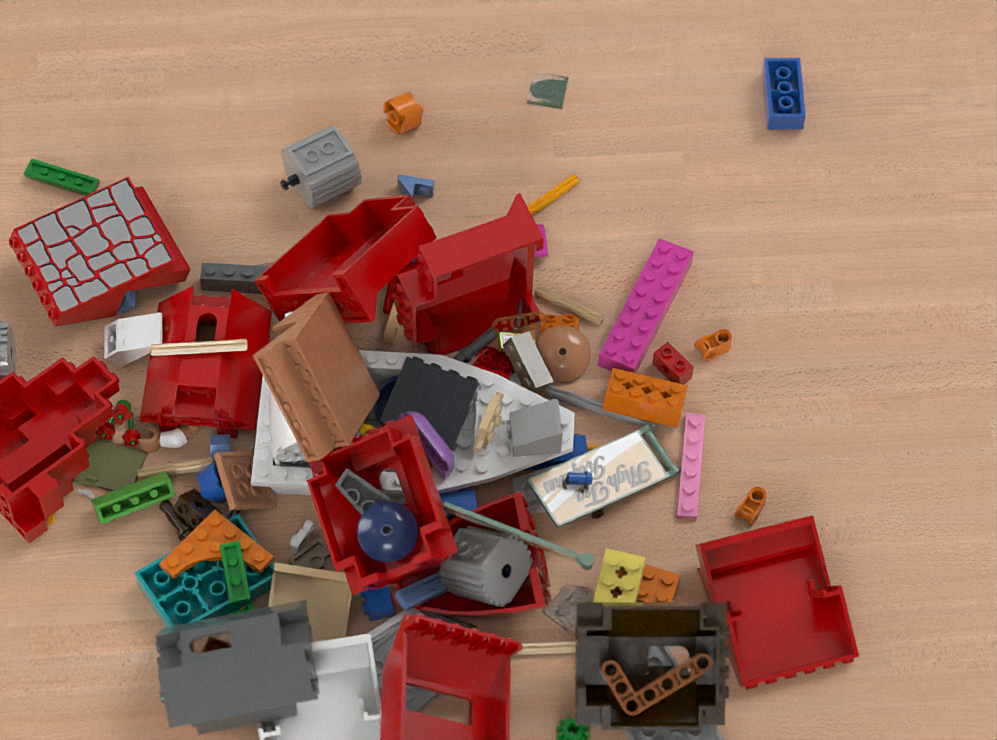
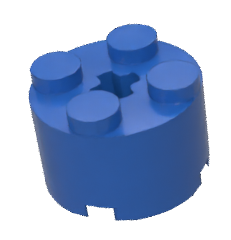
(211, 484)

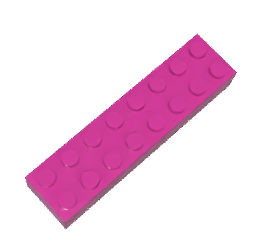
(646, 307)

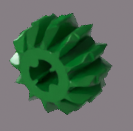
(581, 732)

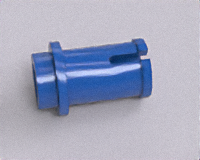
(579, 478)

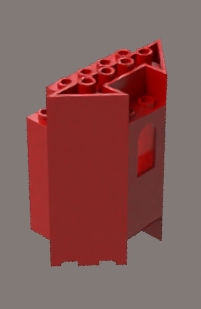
(207, 387)
(394, 448)

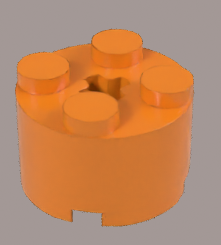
(403, 113)

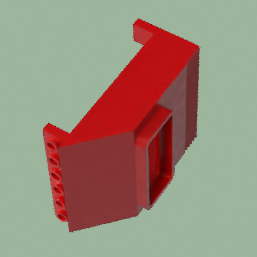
(451, 663)

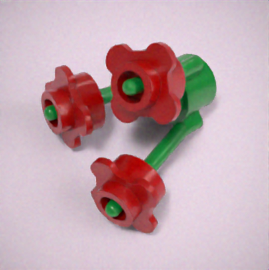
(121, 412)

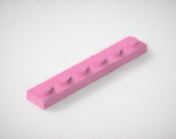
(691, 466)

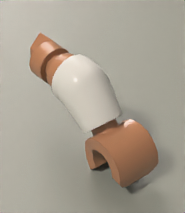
(168, 439)

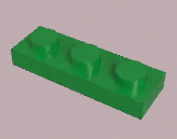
(235, 572)

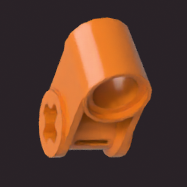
(711, 346)
(749, 508)

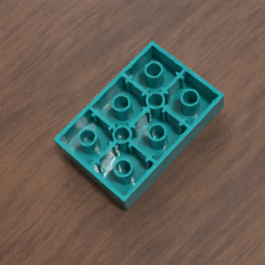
(200, 590)

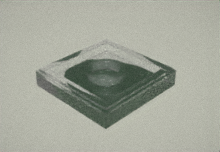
(547, 90)

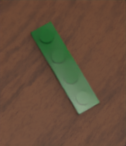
(61, 177)

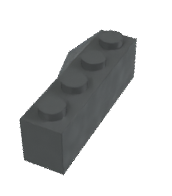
(228, 276)

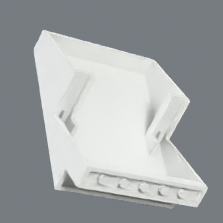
(347, 698)

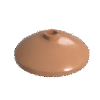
(577, 357)

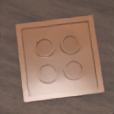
(236, 475)

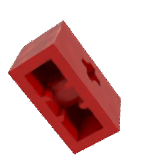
(672, 364)

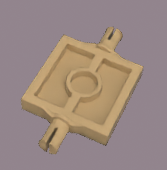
(490, 420)

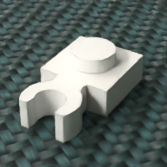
(300, 540)

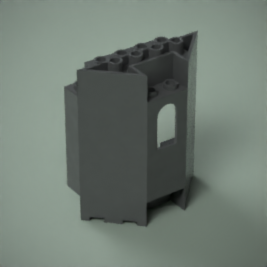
(239, 685)

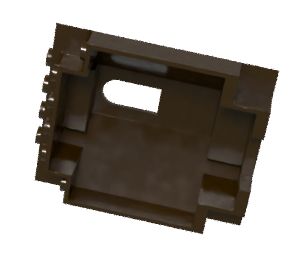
(623, 635)

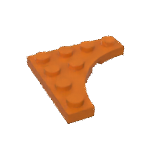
(205, 543)

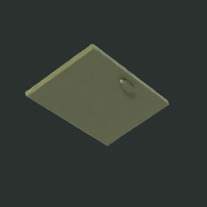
(111, 465)

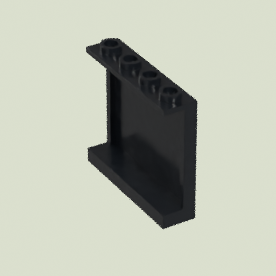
(434, 393)

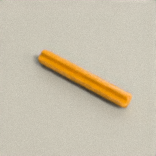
(553, 194)

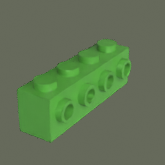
(133, 497)

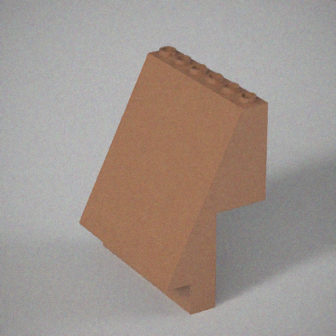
(318, 377)

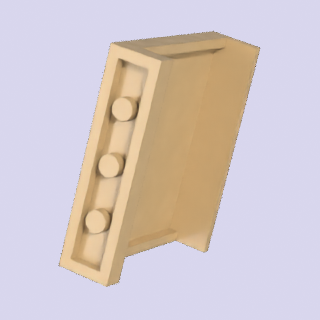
(325, 595)

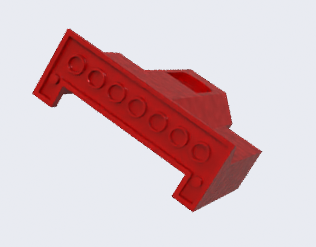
(349, 258)
(469, 282)

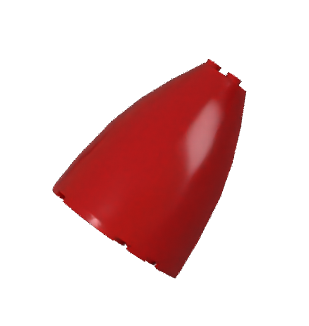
(533, 591)

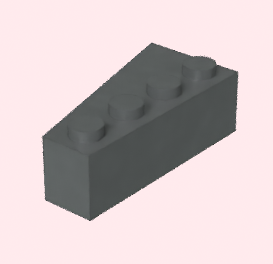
(360, 493)

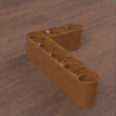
(655, 685)

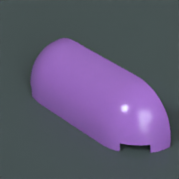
(434, 446)

